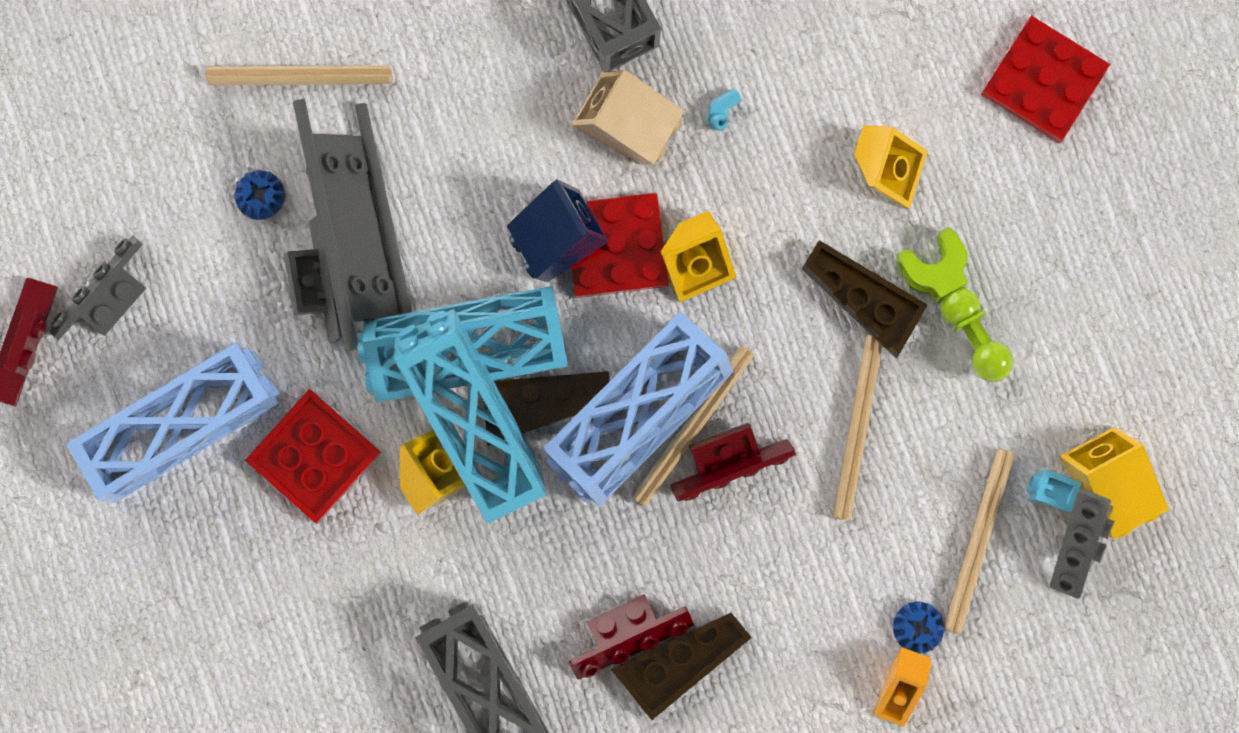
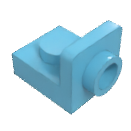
(1053, 490)

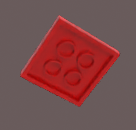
(1045, 79)
(634, 248)
(313, 456)

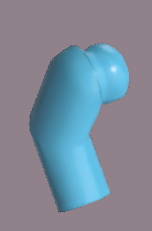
(719, 109)

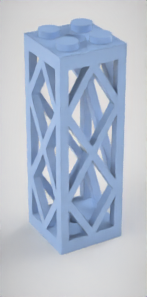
(653, 426)
(93, 444)

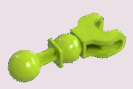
(959, 305)

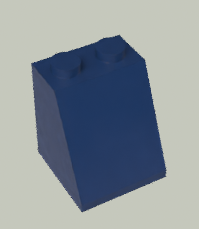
(555, 231)

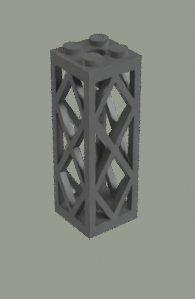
(628, 45)
(452, 631)

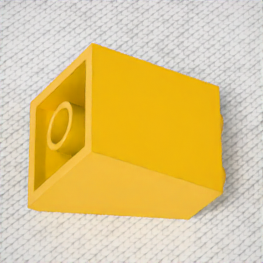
(1122, 472)

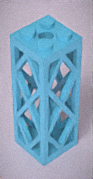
(545, 354)
(515, 485)

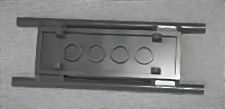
(349, 225)

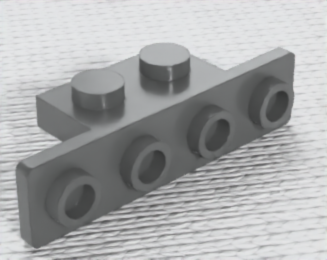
(311, 283)
(106, 296)
(1082, 542)

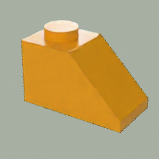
(903, 686)

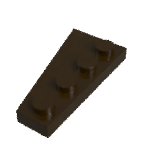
(870, 299)
(547, 399)
(675, 667)

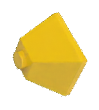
(890, 162)
(697, 257)
(427, 472)

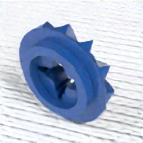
(273, 196)
(904, 631)

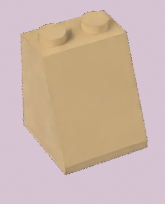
(629, 117)

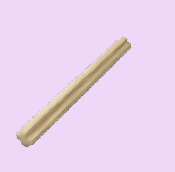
(298, 75)
(858, 429)
(689, 431)
(979, 541)

